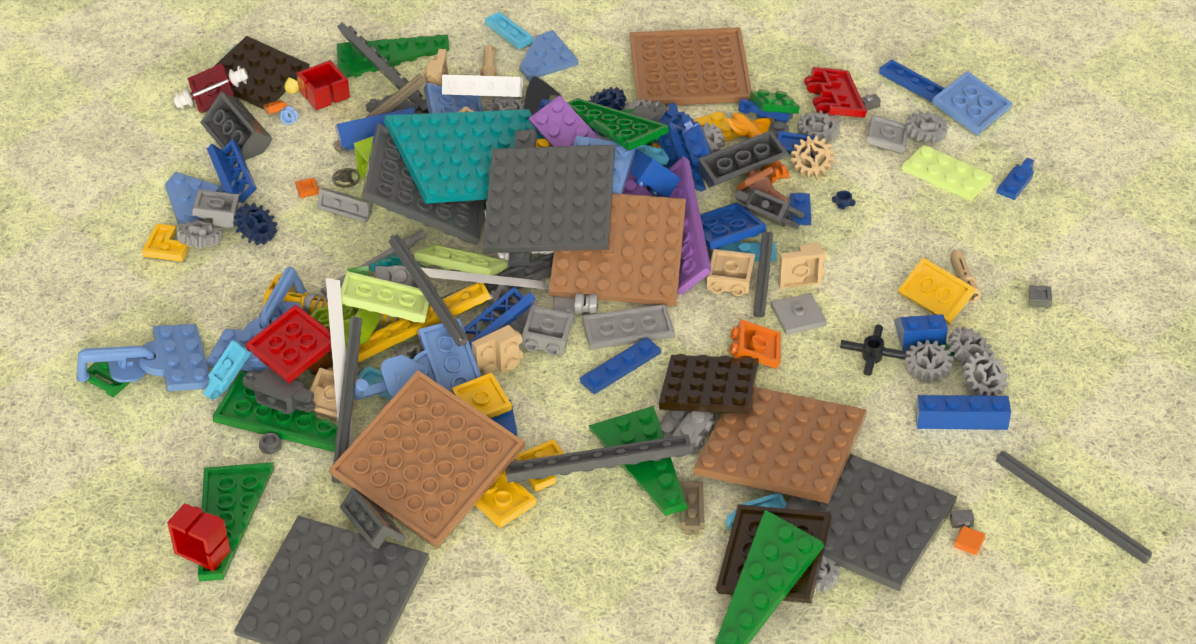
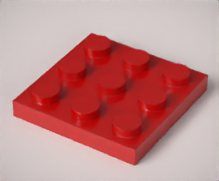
(291, 343)

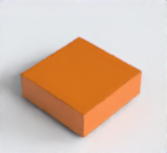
(274, 107)
(307, 187)
(969, 540)

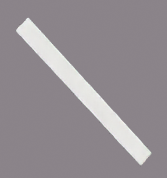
(482, 278)
(337, 340)

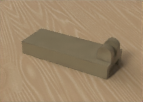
(693, 516)

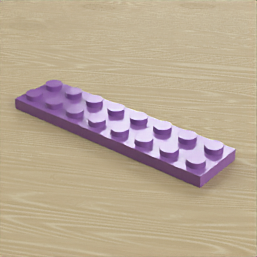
(561, 125)
(694, 254)

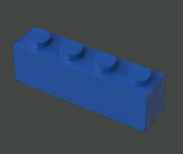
(363, 128)
(963, 412)

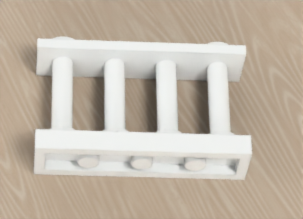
(482, 85)

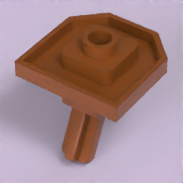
(761, 182)

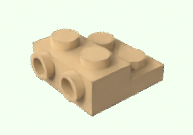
(436, 68)
(802, 267)
(730, 272)
(498, 351)
(324, 393)

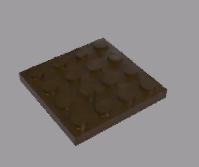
(266, 71)
(709, 384)
(742, 536)

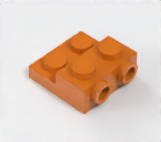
(756, 342)

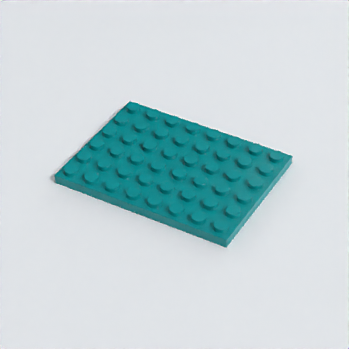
(453, 150)

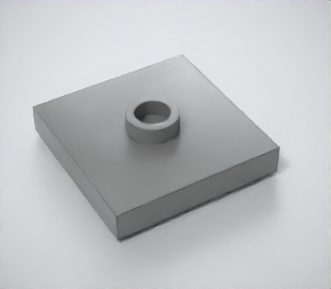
(887, 134)
(798, 313)

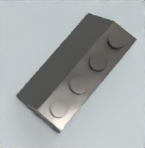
(231, 120)
(741, 158)

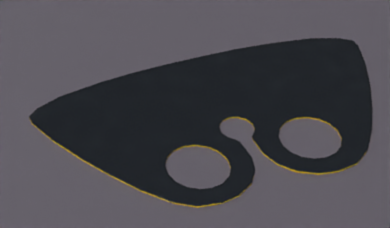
(537, 91)

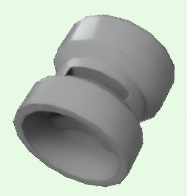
(591, 303)

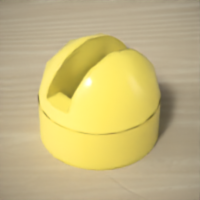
(291, 86)

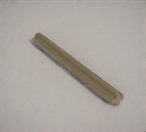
(395, 100)

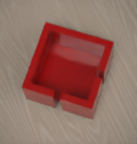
(323, 85)
(199, 536)

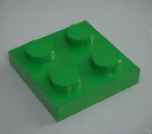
(774, 102)

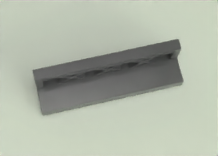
(370, 519)

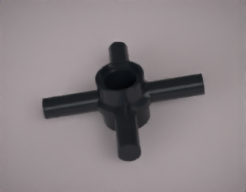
(873, 349)

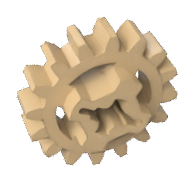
(803, 159)

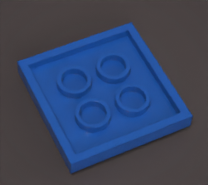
(729, 225)

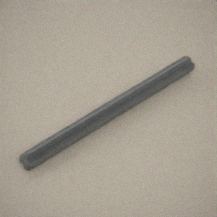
(428, 291)
(348, 386)
(1074, 507)

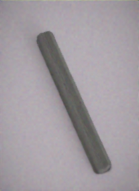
(763, 274)

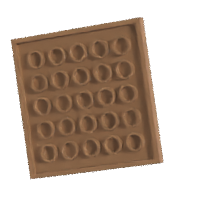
(690, 66)
(640, 257)
(783, 445)
(427, 458)

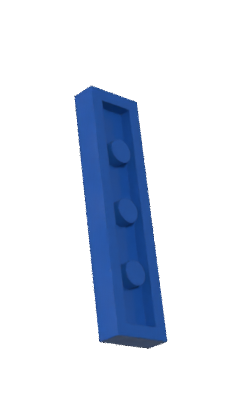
(910, 80)
(620, 365)

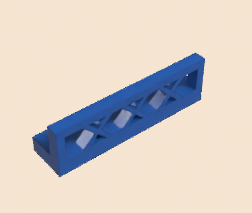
(676, 148)
(227, 174)
(510, 314)

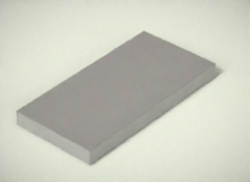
(627, 326)

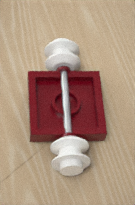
(208, 85)

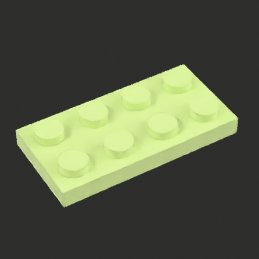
(947, 172)
(461, 260)
(384, 297)

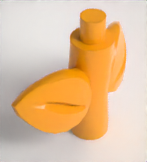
(745, 127)

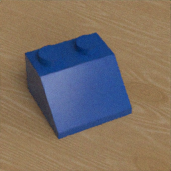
(654, 175)
(921, 328)

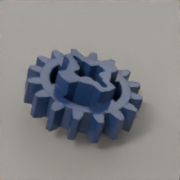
(610, 98)
(255, 223)

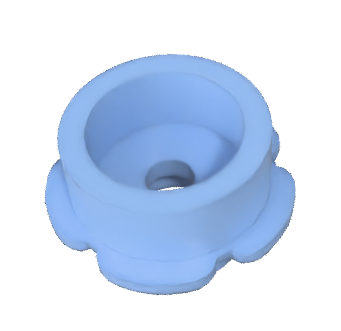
(286, 118)

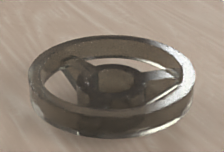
(348, 173)

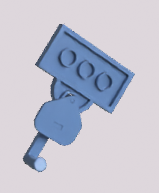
(271, 311)
(173, 354)
(439, 360)

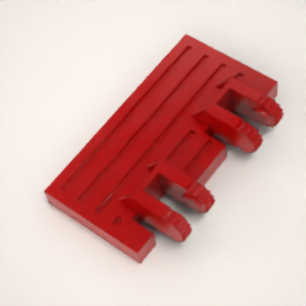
(837, 92)

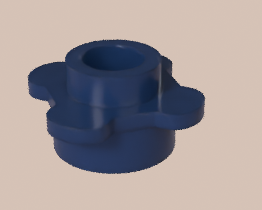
(843, 199)

